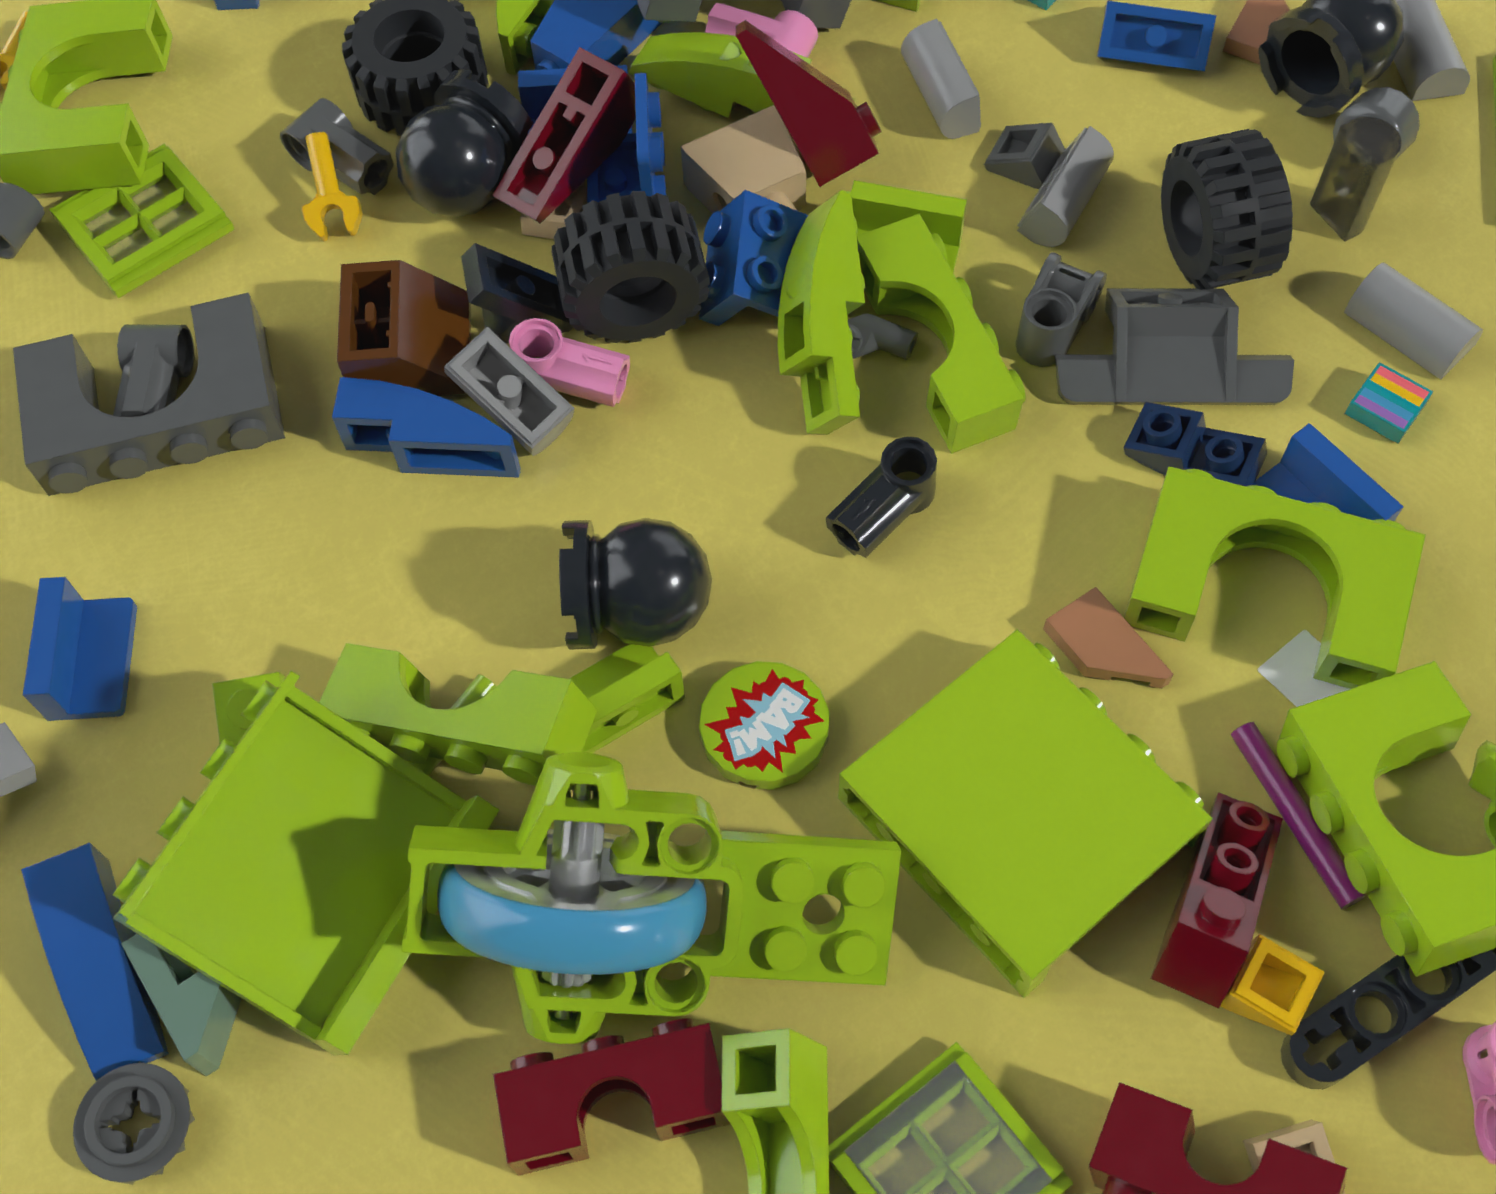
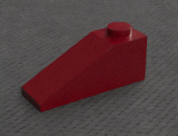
(816, 110)
(571, 136)

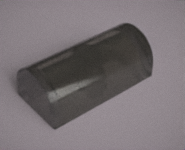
(1355, 174)

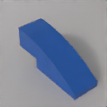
(421, 430)
(90, 967)

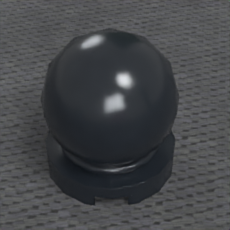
(1330, 51)
(461, 145)
(637, 582)

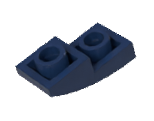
(1180, 440)

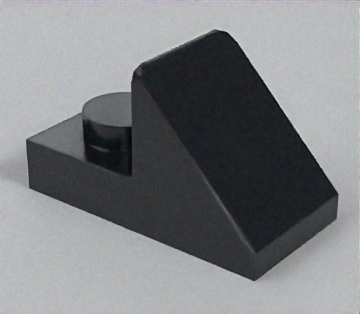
(510, 291)

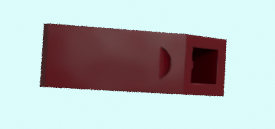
(1219, 902)

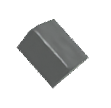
(1026, 153)

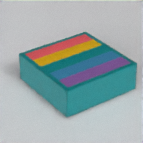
(1388, 402)

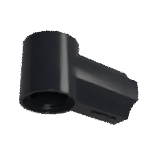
(883, 499)

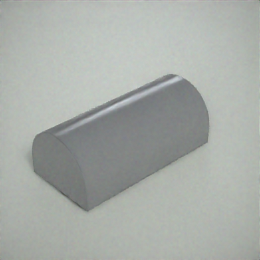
(1429, 55)
(942, 80)
(1067, 189)
(1412, 320)
(510, 391)

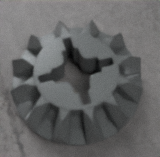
(113, 1100)

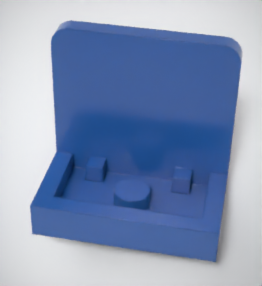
(639, 155)
(748, 255)

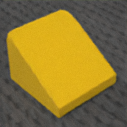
(1273, 986)

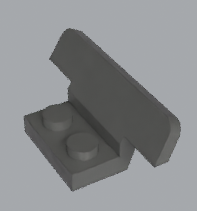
(1173, 351)

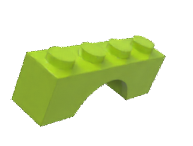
(909, 276)
(505, 730)
(778, 1109)

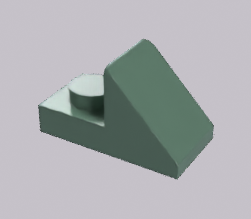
(189, 1003)

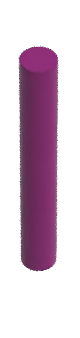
(1296, 814)

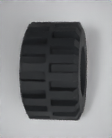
(405, 52)
(1226, 209)
(630, 267)

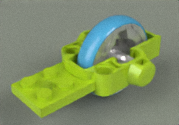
(602, 912)

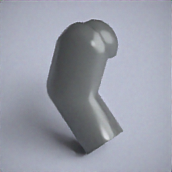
(874, 334)

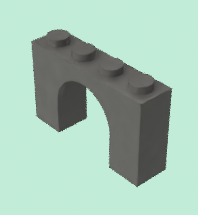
(223, 409)

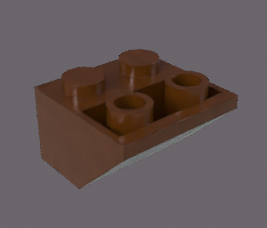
(401, 325)

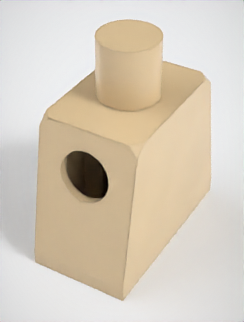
(747, 156)

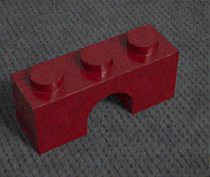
(548, 1099)
(1148, 1145)

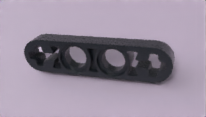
(1404, 1001)

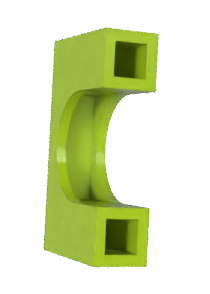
(58, 53)
(1360, 563)
(1428, 902)

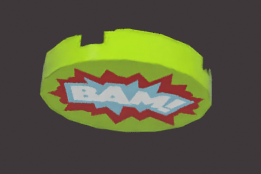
(764, 725)

